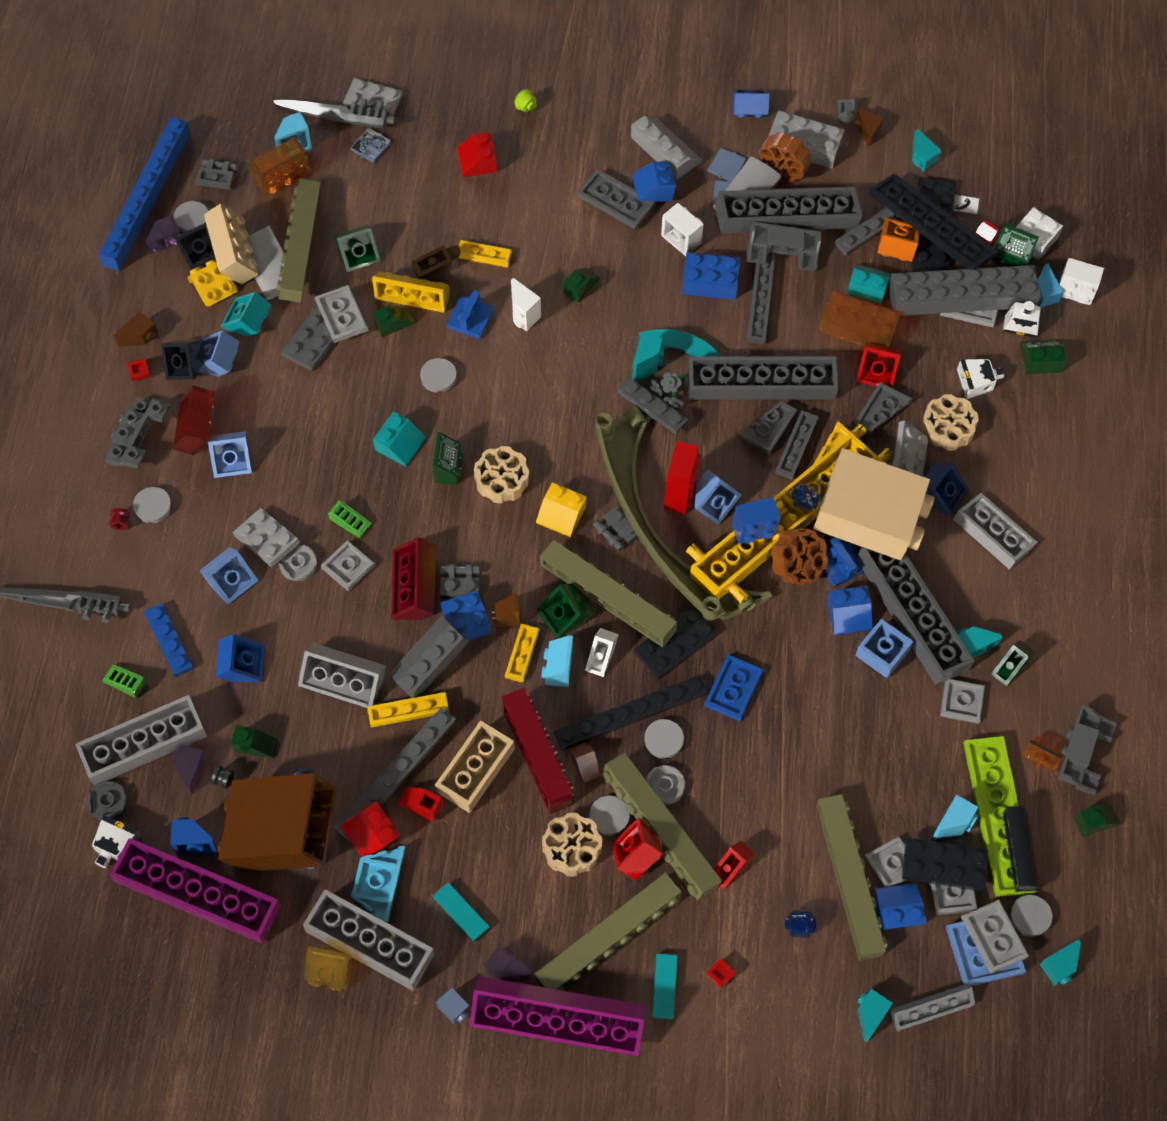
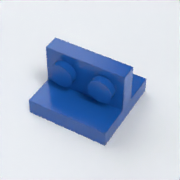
(470, 316)
(841, 562)

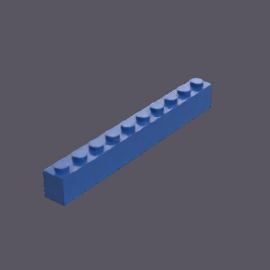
(144, 194)

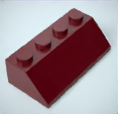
(413, 580)

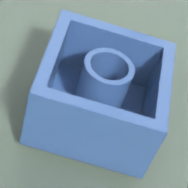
(884, 648)

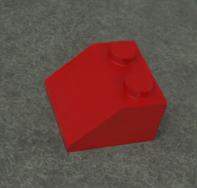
(477, 155)
(878, 365)
(369, 829)
(636, 849)

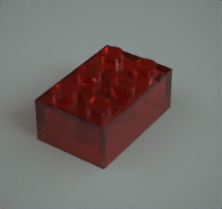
(194, 420)

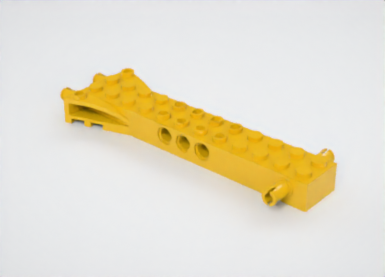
(731, 562)

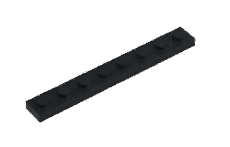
(631, 712)

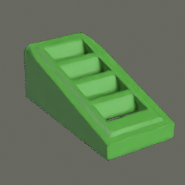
(341, 506)
(136, 688)

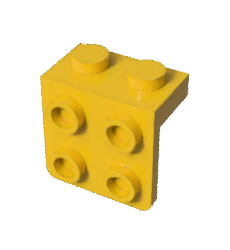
(211, 283)

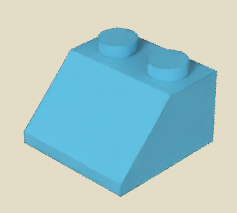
(292, 127)
(558, 662)
(957, 819)

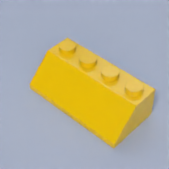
(411, 291)

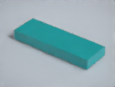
(461, 912)
(664, 986)

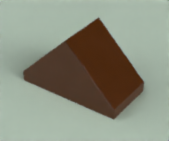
(869, 124)
(585, 761)

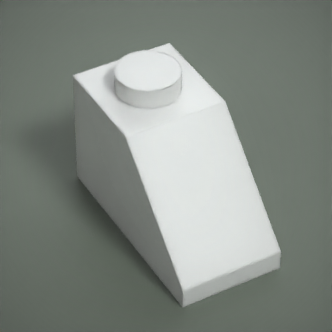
(601, 652)

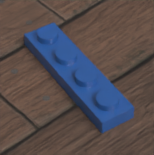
(168, 640)

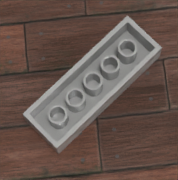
(140, 740)
(369, 940)

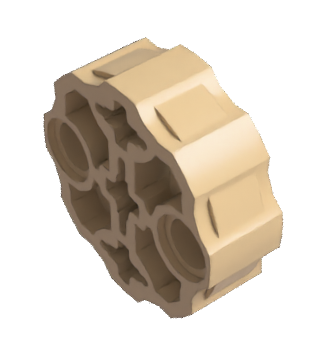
(946, 422)
(492, 478)
(586, 844)

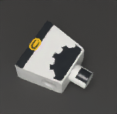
(1022, 319)
(978, 376)
(111, 840)

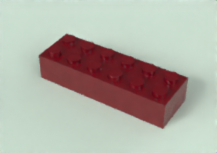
(537, 751)

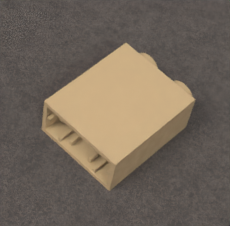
(874, 505)

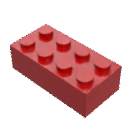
(682, 477)

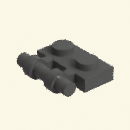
(214, 177)
(618, 522)
(456, 587)

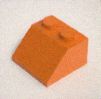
(898, 240)

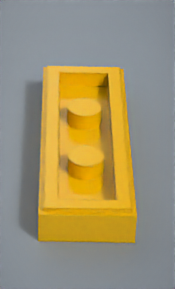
(485, 253)
(522, 653)

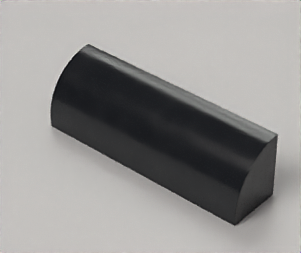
(1020, 849)

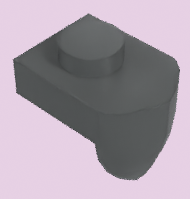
(846, 111)

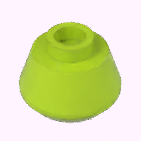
(525, 100)

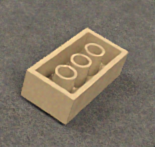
(231, 244)
(475, 766)

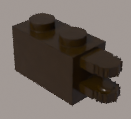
(435, 261)

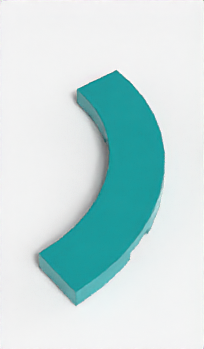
(684, 342)

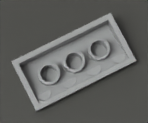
(754, 176)
(268, 258)
(995, 530)

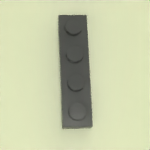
(864, 232)
(652, 406)
(796, 445)
(932, 1007)

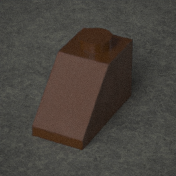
(136, 331)
(507, 613)

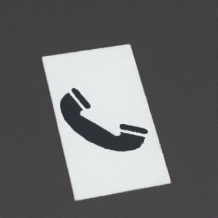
(966, 204)

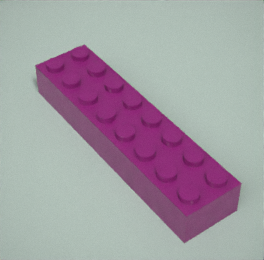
(195, 890)
(557, 1015)

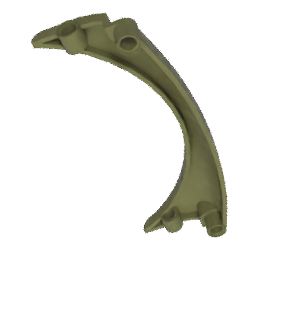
(619, 449)

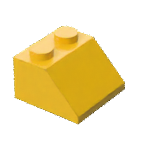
(561, 509)

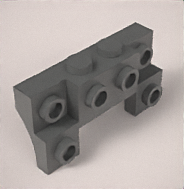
(786, 241)
(132, 430)
(1080, 746)

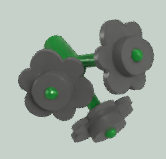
(669, 383)

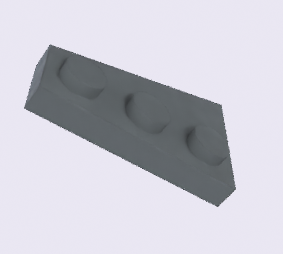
(881, 407)
(768, 430)

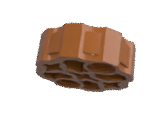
(785, 156)
(802, 556)

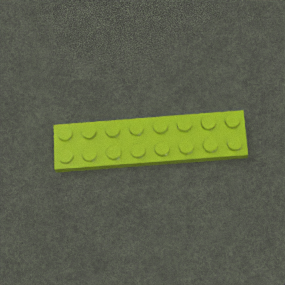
(993, 792)

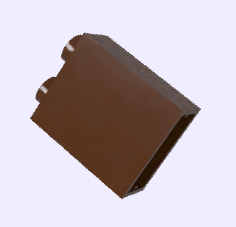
(277, 822)

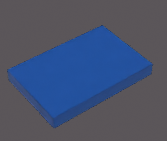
(733, 687)

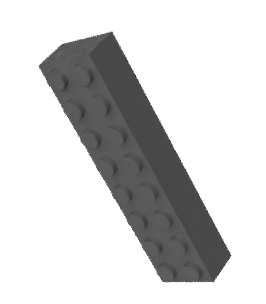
(789, 207)
(963, 290)
(762, 378)
(917, 614)

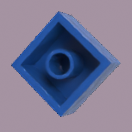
(756, 520)
(467, 615)

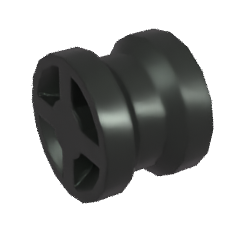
(222, 777)

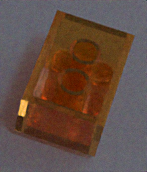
(280, 167)

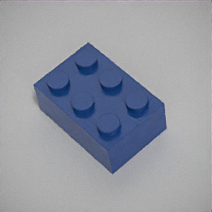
(711, 276)

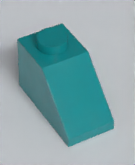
(924, 151)
(979, 640)
(1062, 964)
(871, 1012)

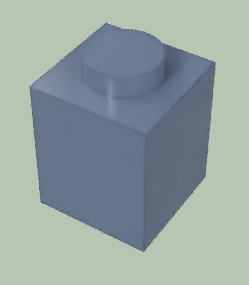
(453, 1006)

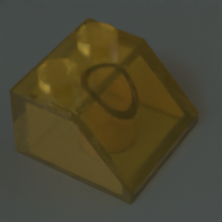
(328, 968)

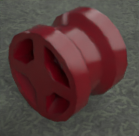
(119, 519)

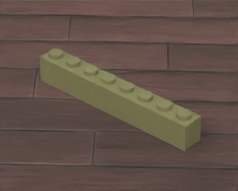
(299, 240)
(609, 593)
(675, 843)
(851, 878)
(609, 934)

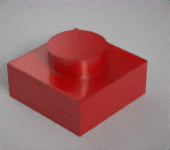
(138, 370)
(720, 973)

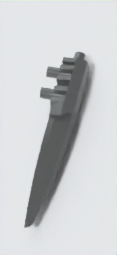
(355, 115)
(72, 601)

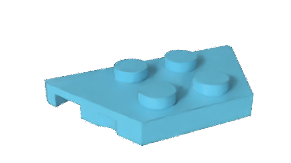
(378, 881)

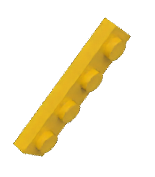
(406, 709)

